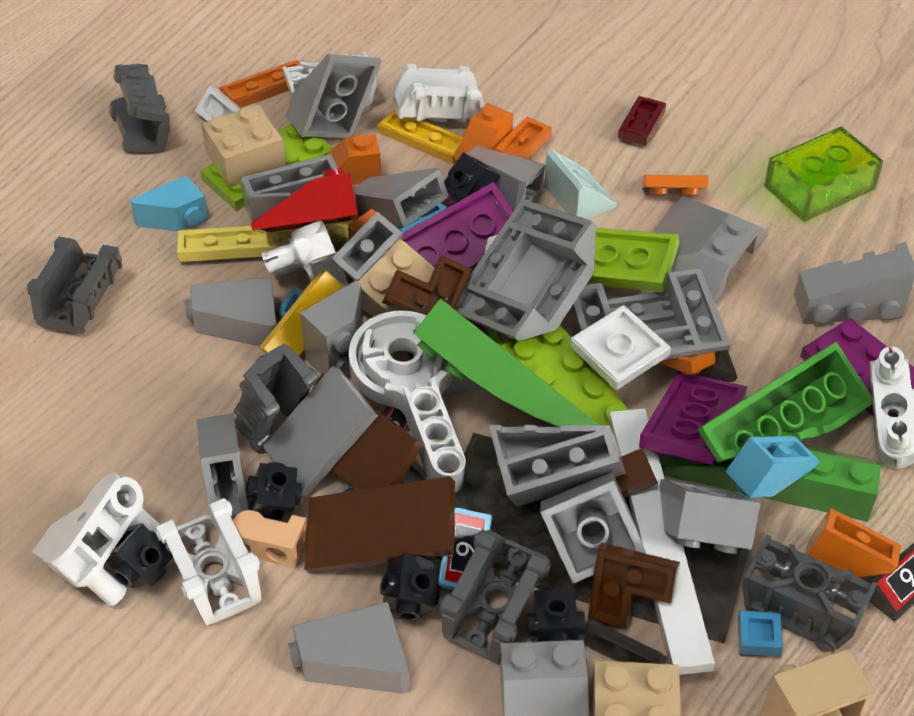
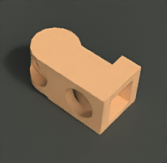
(272, 539)

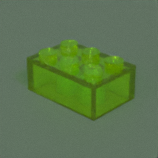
(823, 173)

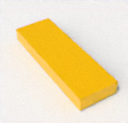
(421, 136)
(290, 326)

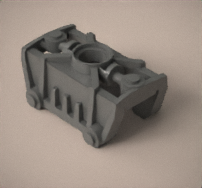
(140, 111)
(58, 283)
(271, 385)
(479, 580)
(805, 594)

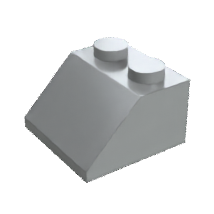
(330, 328)
(708, 516)
(587, 517)
(544, 678)

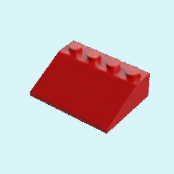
(322, 199)

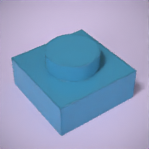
(760, 633)

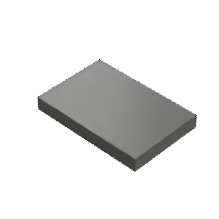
(321, 429)

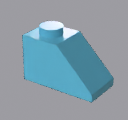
(170, 206)
(770, 465)

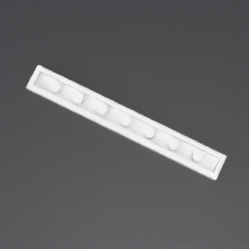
(682, 619)

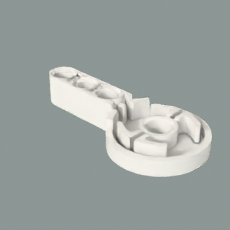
(408, 387)

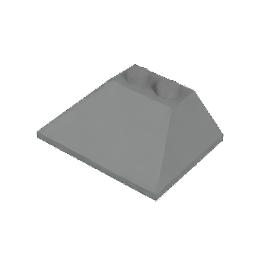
(709, 240)
(530, 272)
(680, 315)

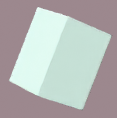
(575, 187)

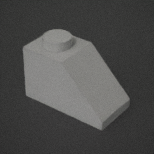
(367, 246)

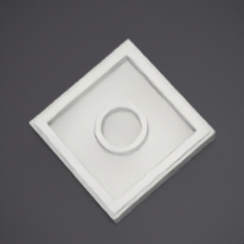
(620, 347)

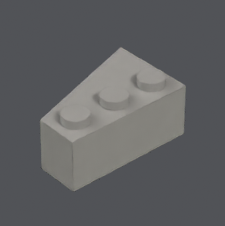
(270, 187)
(857, 290)
(553, 459)

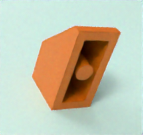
(486, 129)
(358, 156)
(852, 546)

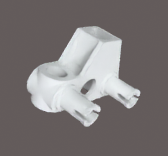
(308, 249)
(890, 394)
(74, 541)

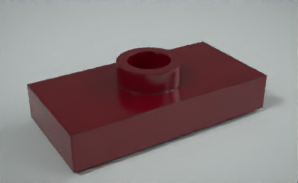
(642, 120)

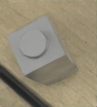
(518, 178)
(402, 195)
(234, 309)
(222, 461)
(352, 650)

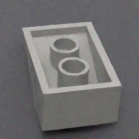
(333, 96)

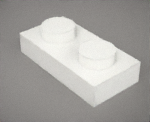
(215, 104)

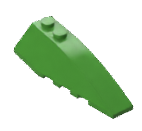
(492, 367)
(800, 403)
(837, 482)

